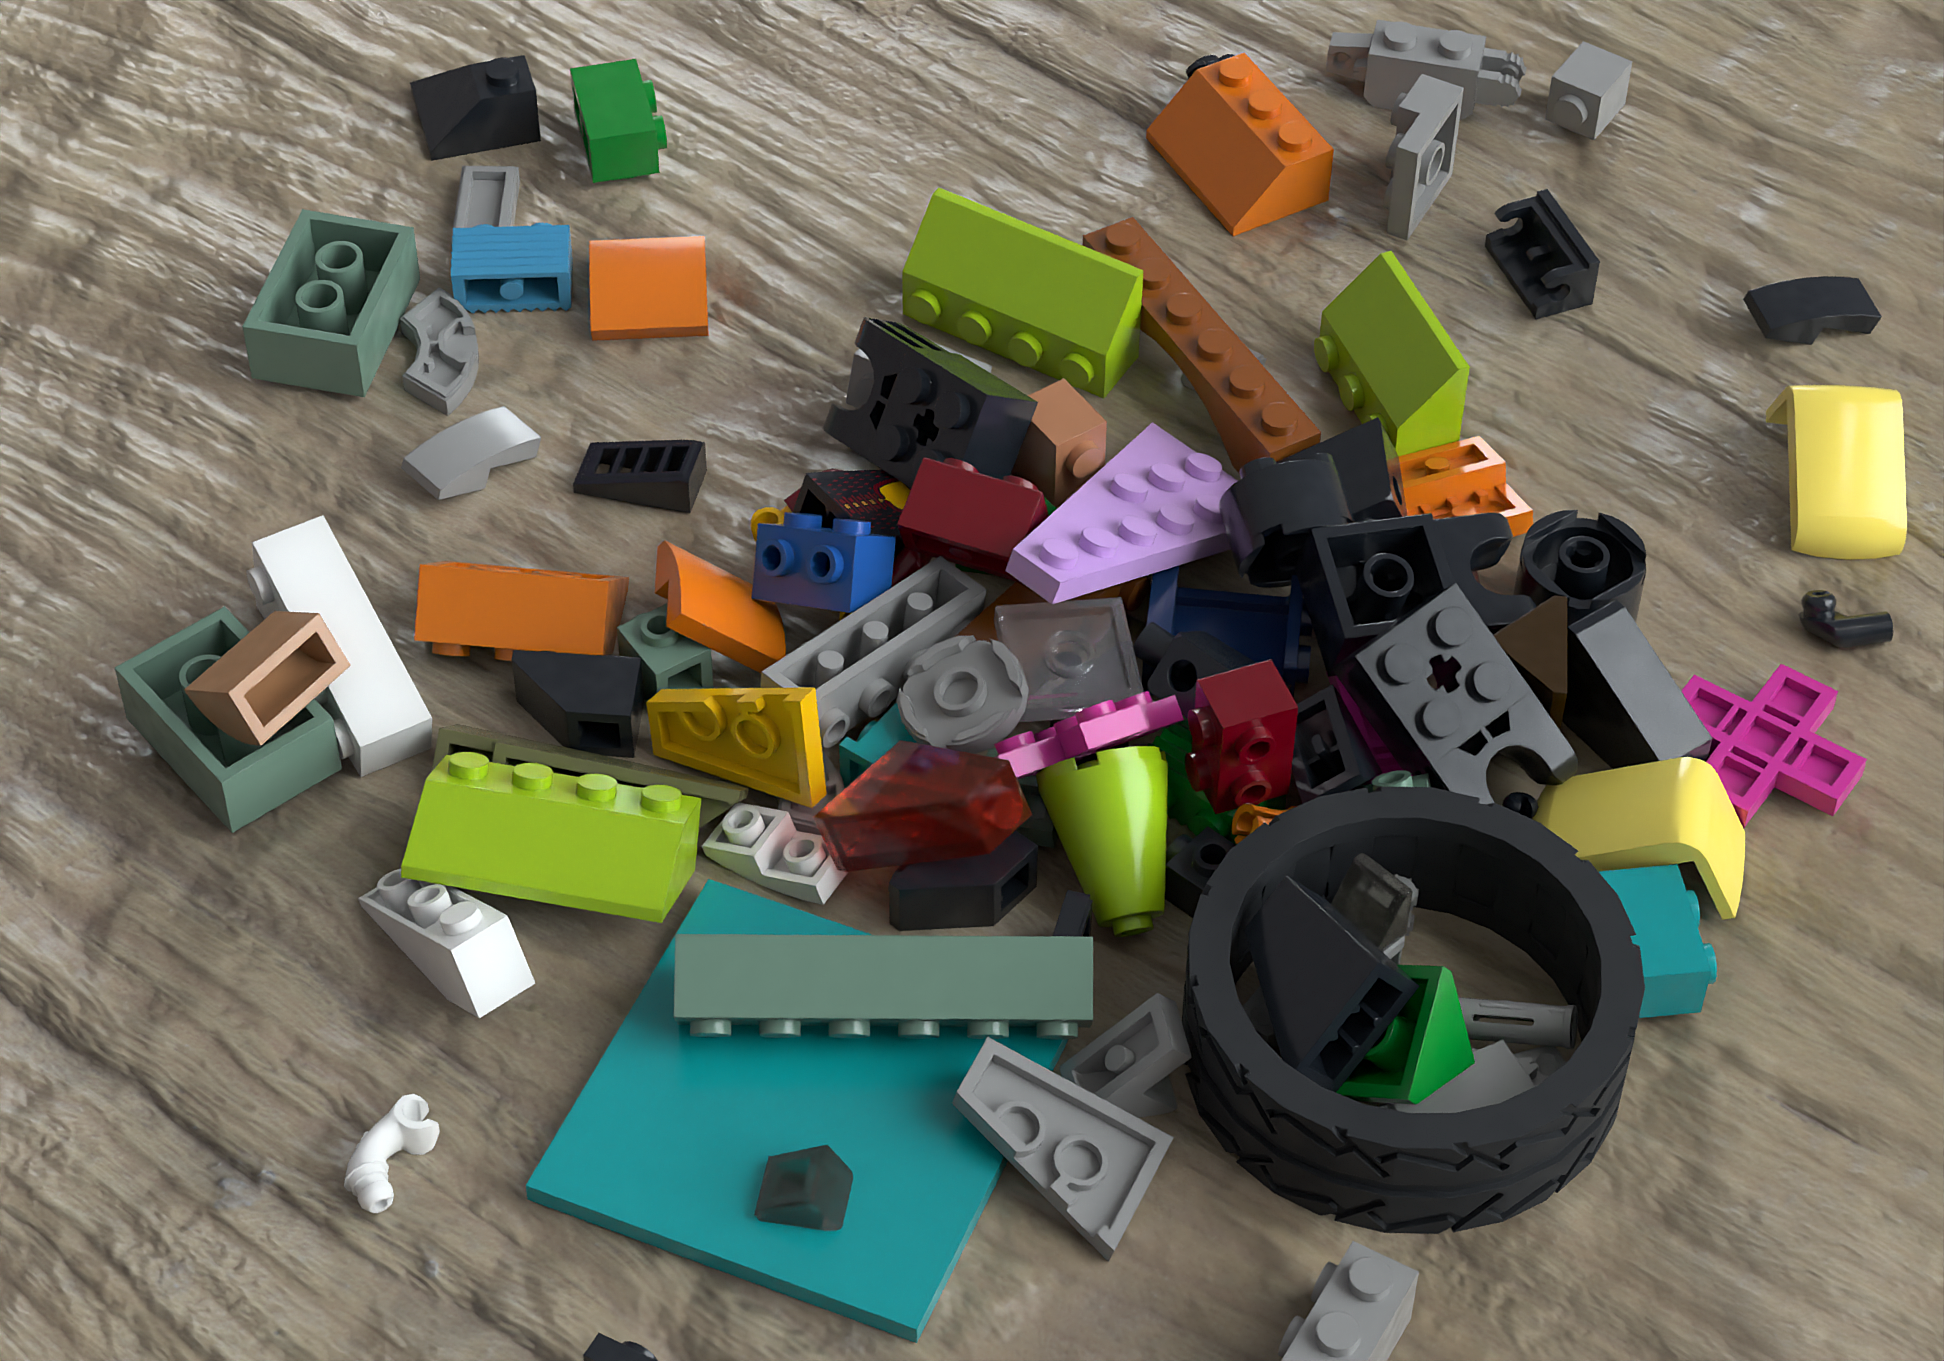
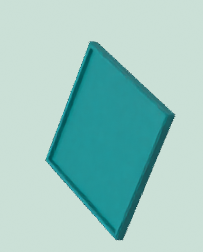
(683, 1127)

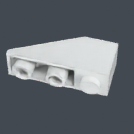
(452, 939)

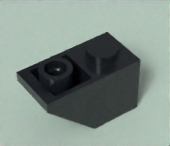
(583, 698)
(965, 889)

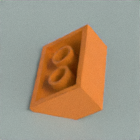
(1242, 146)
(517, 609)

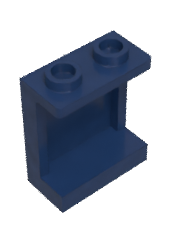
(1250, 623)

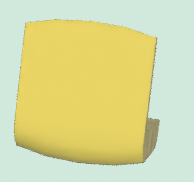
(1844, 470)
(1652, 818)

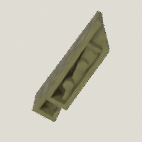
(513, 750)

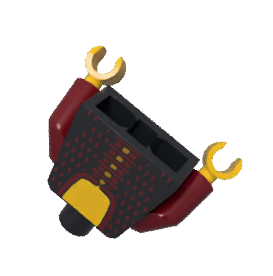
(853, 496)

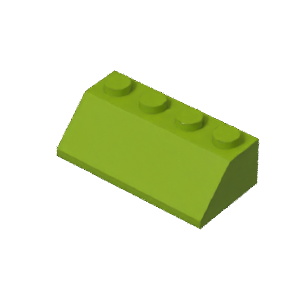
(1024, 293)
(553, 837)

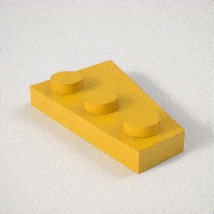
(745, 736)

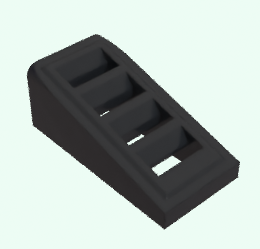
(671, 475)

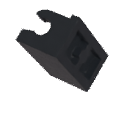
(1544, 256)

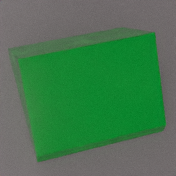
(1419, 1048)

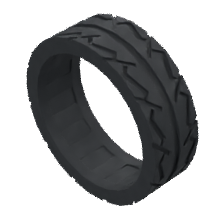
(1387, 1164)

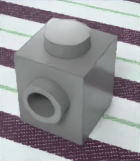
(1588, 90)

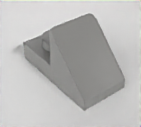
(1134, 1059)

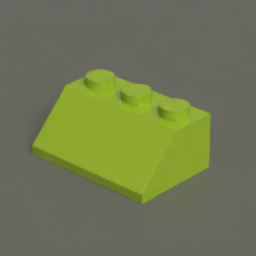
(1394, 358)

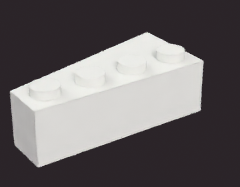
(374, 700)

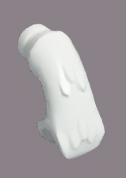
(395, 1131)

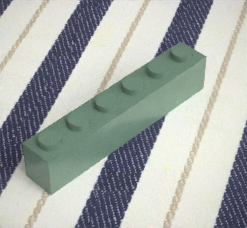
(883, 982)

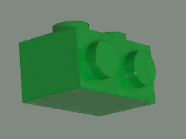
(617, 120)

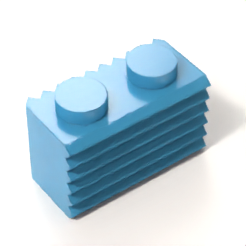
(512, 267)

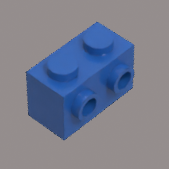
(821, 565)

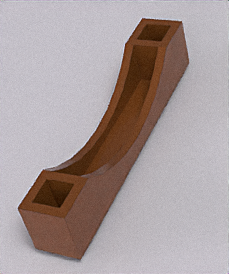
(1239, 393)

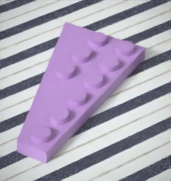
(1131, 519)

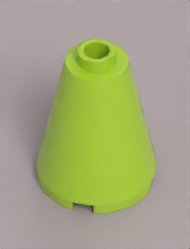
(1114, 831)

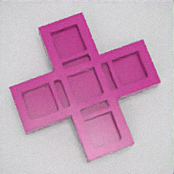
(1089, 732)
(1775, 742)

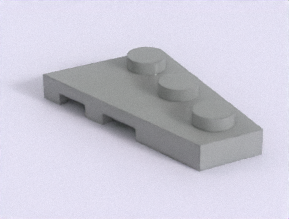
(1064, 1140)

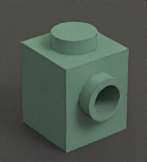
(666, 656)

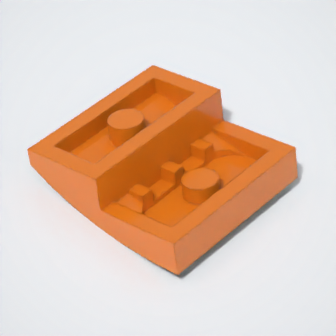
(648, 288)
(1461, 481)
(718, 609)

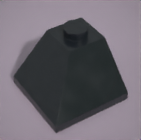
(478, 108)

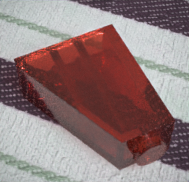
(922, 808)

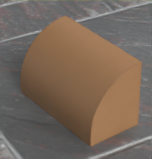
(269, 676)

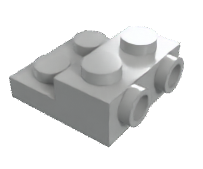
(1421, 151)

